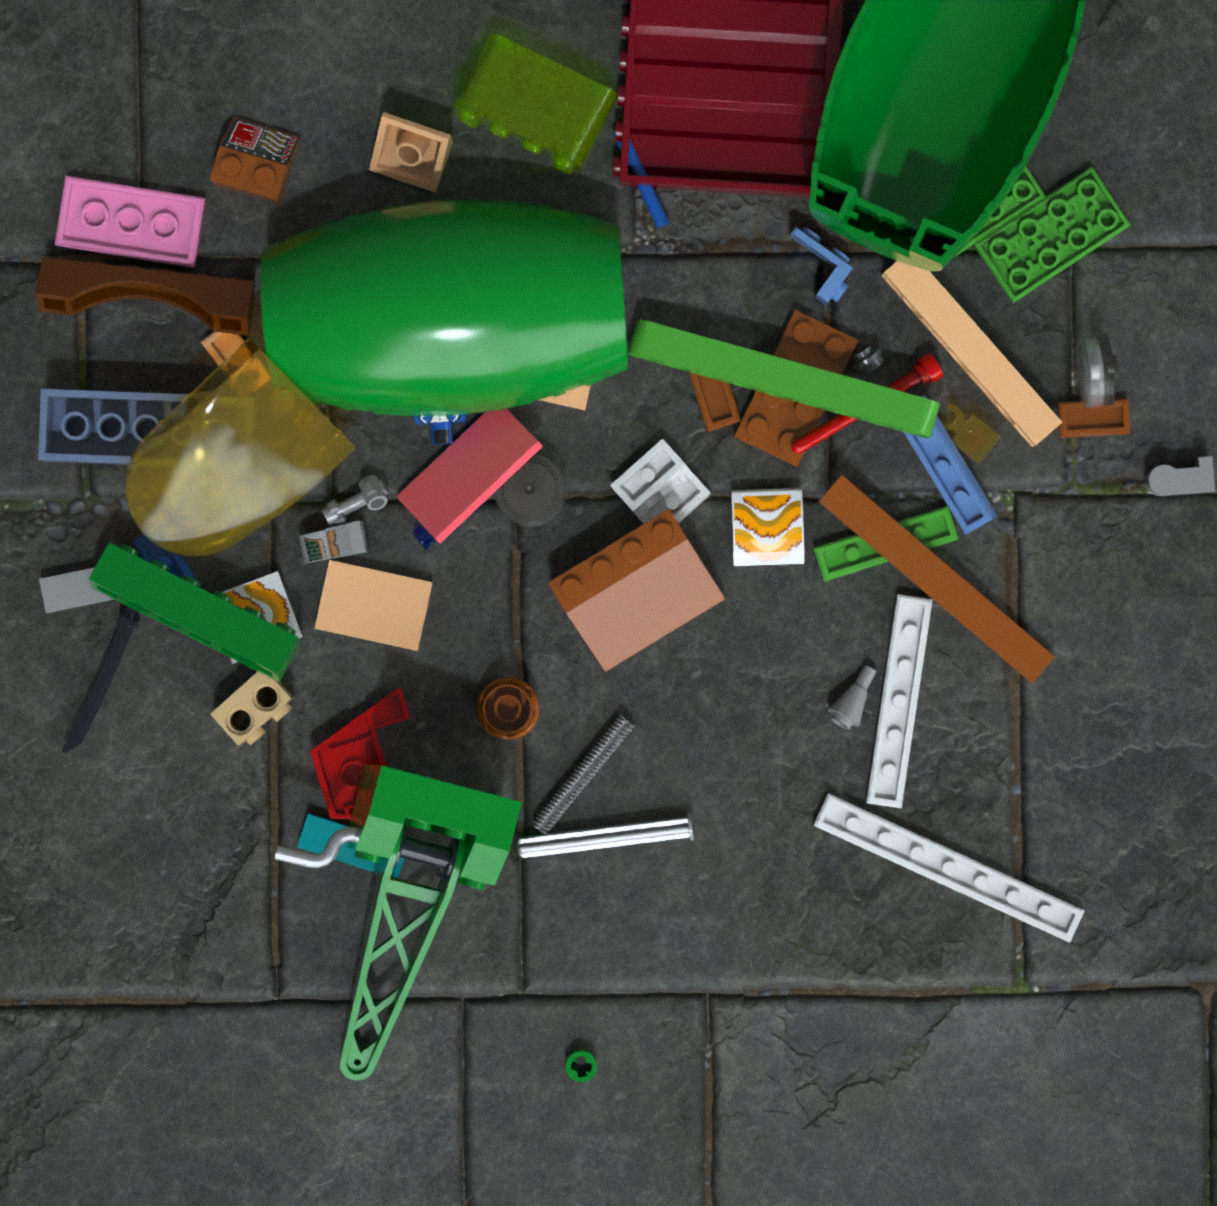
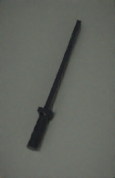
(104, 679)

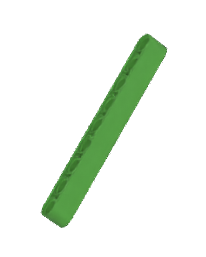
(783, 378)

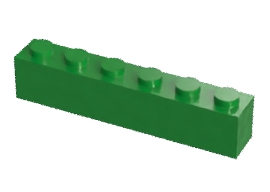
(194, 611)

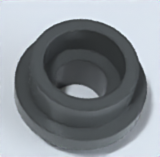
(866, 359)

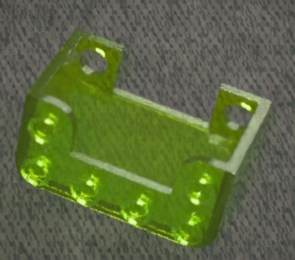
(535, 102)

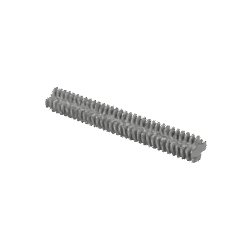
(583, 775)

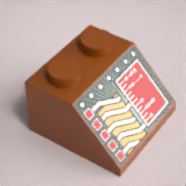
(255, 160)

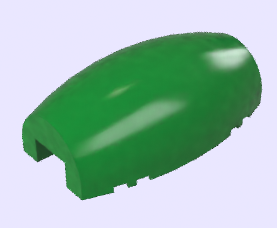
(936, 119)
(446, 307)

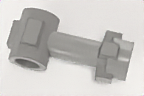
(372, 494)

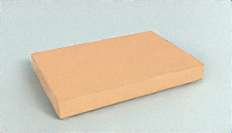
(373, 605)

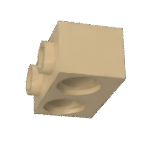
(247, 699)

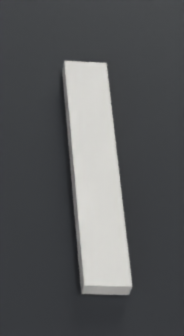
(899, 701)

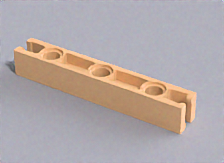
(973, 351)

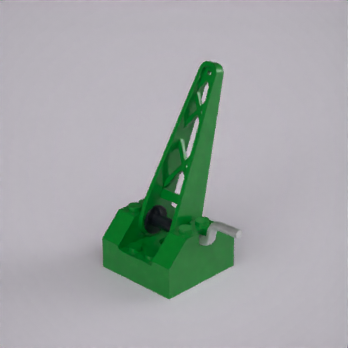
(384, 805)

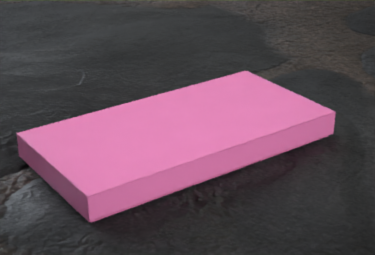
(130, 222)

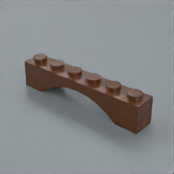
(74, 286)

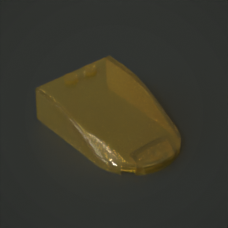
(230, 457)

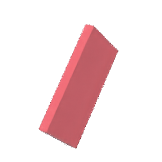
(469, 472)

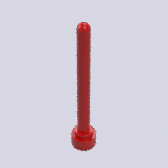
(924, 371)

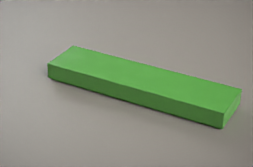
(855, 554)

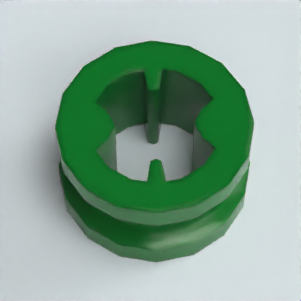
(572, 1072)

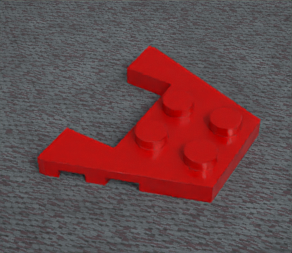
(342, 755)

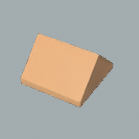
(410, 152)

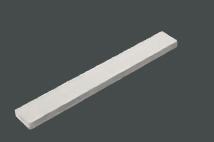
(948, 867)

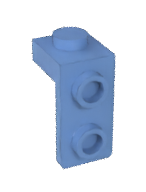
(834, 285)

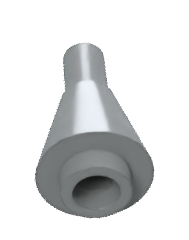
(850, 705)

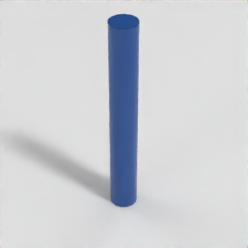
(647, 192)

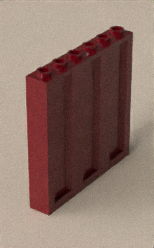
(726, 93)

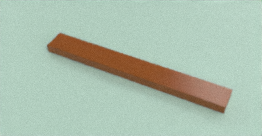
(936, 578)

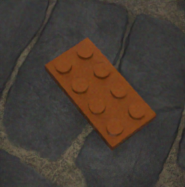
(776, 422)

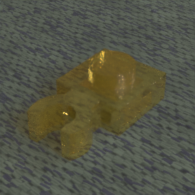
(972, 436)

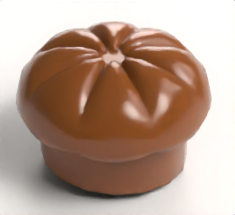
(508, 708)

